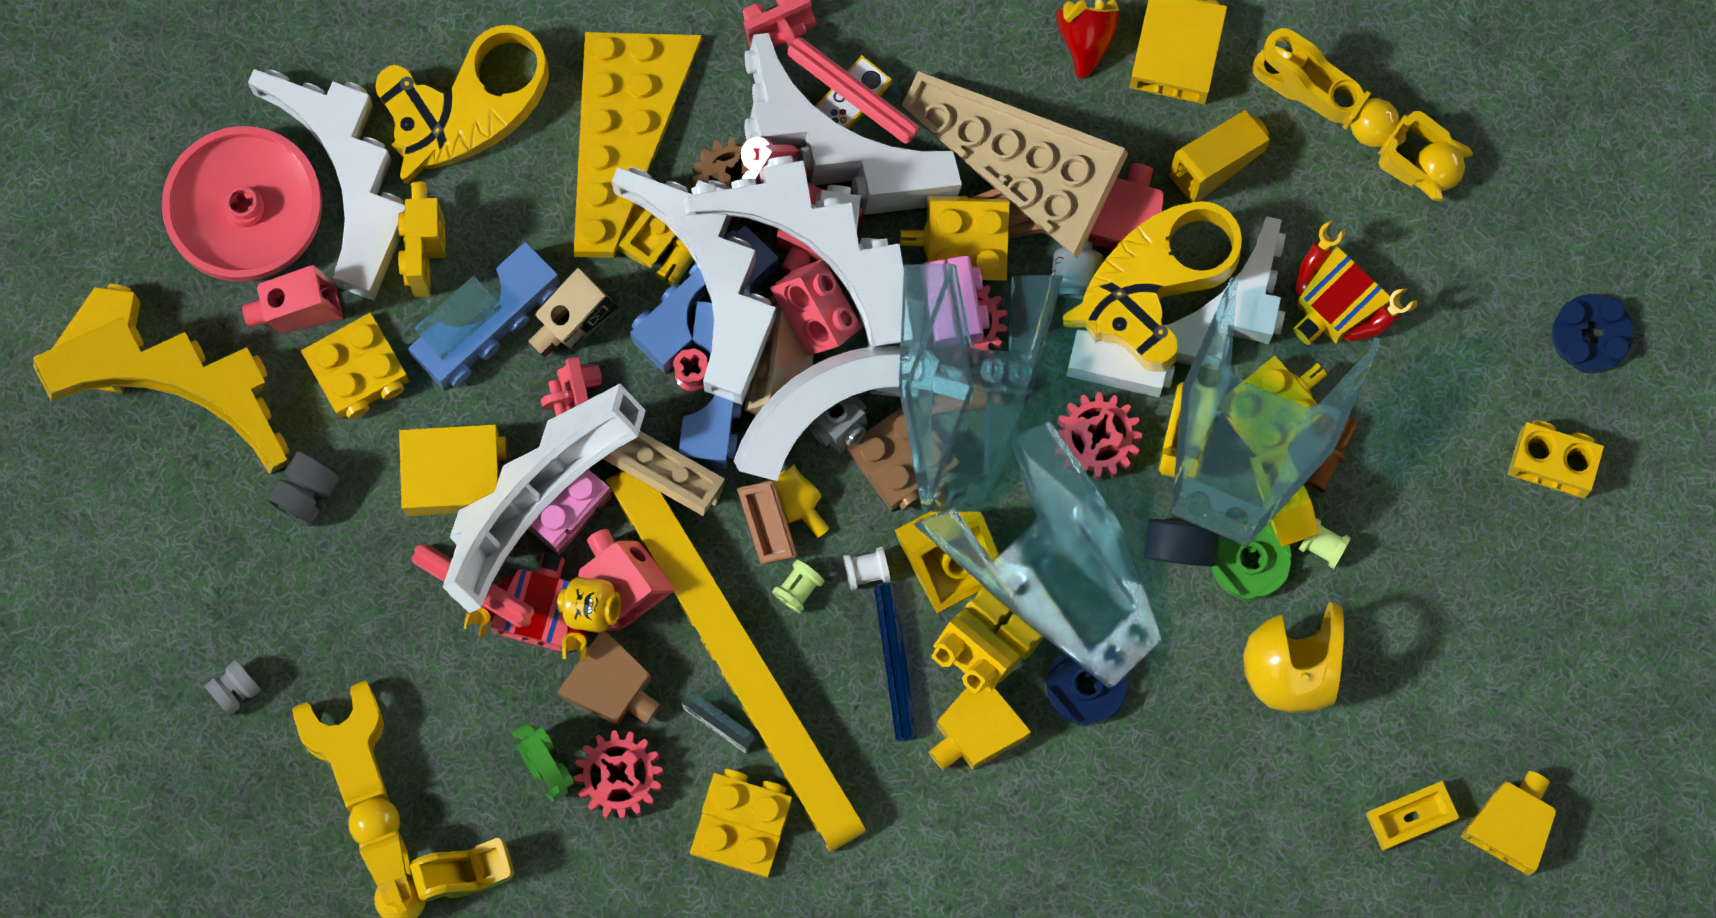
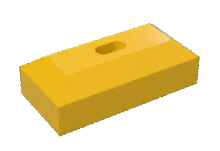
(1433, 811)

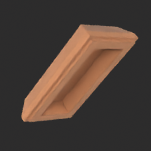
(767, 522)

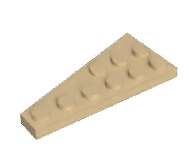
(1035, 163)

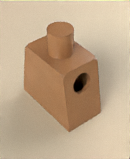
(609, 684)

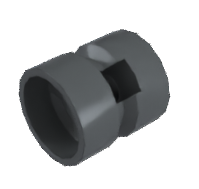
(303, 489)

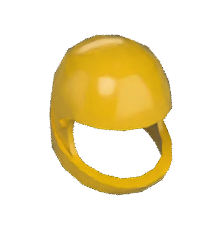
(1296, 672)

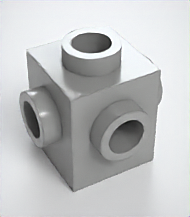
(842, 430)

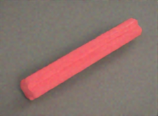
(852, 90)
(496, 600)

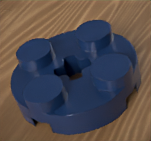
(1579, 350)
(1077, 707)

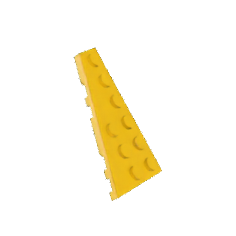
(624, 114)

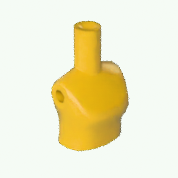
(799, 499)

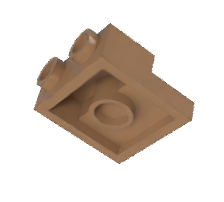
(887, 462)

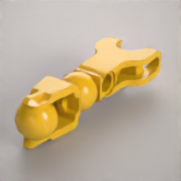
(1373, 121)
(372, 817)

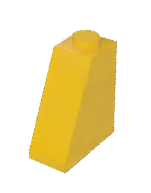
(1218, 155)
(102, 308)

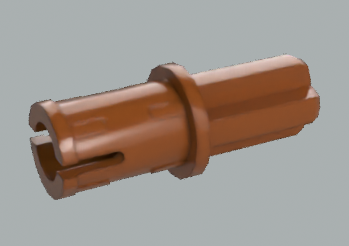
(1322, 476)

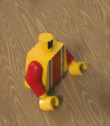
(1341, 296)

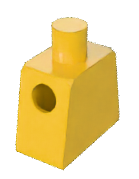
(977, 729)
(1514, 823)

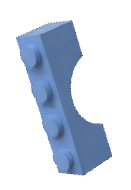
(524, 285)
(665, 329)
(708, 433)

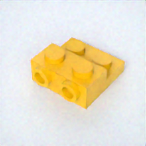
(356, 367)
(741, 823)

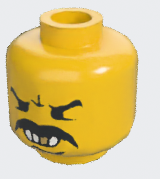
(589, 604)

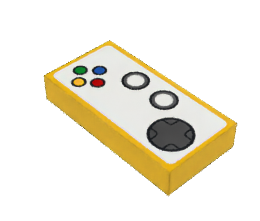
(840, 109)

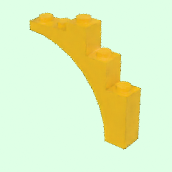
(113, 358)

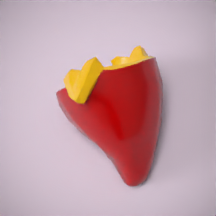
(1087, 32)

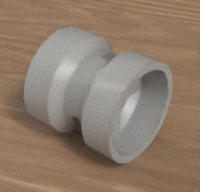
(232, 687)

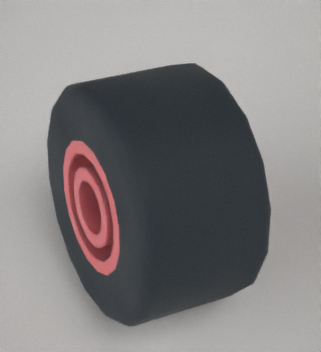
(1180, 543)

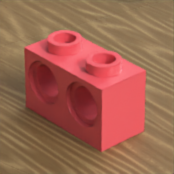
(815, 307)

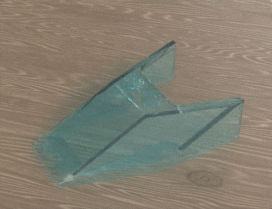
(963, 399)
(1244, 446)
(1068, 568)

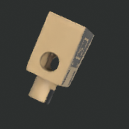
(587, 310)

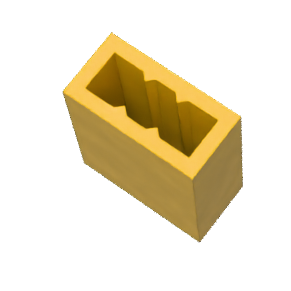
(1178, 48)
(448, 467)

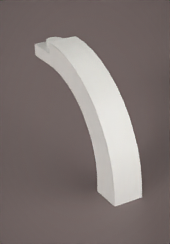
(806, 398)

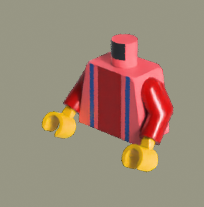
(541, 593)

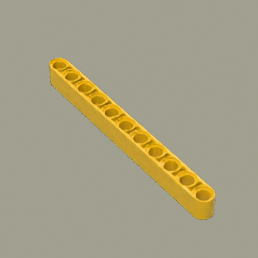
(738, 661)

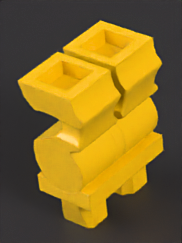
(976, 649)

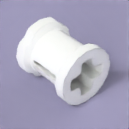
(866, 568)

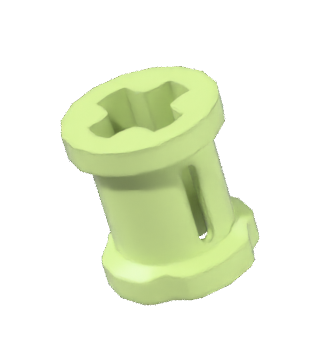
(1326, 545)
(798, 586)

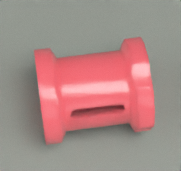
(689, 358)

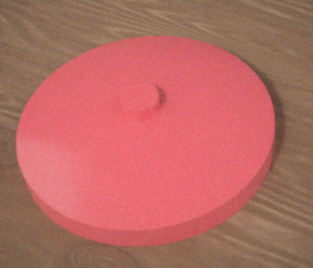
(242, 204)

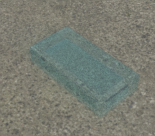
(457, 318)

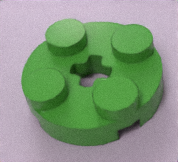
(1249, 582)
(536, 755)

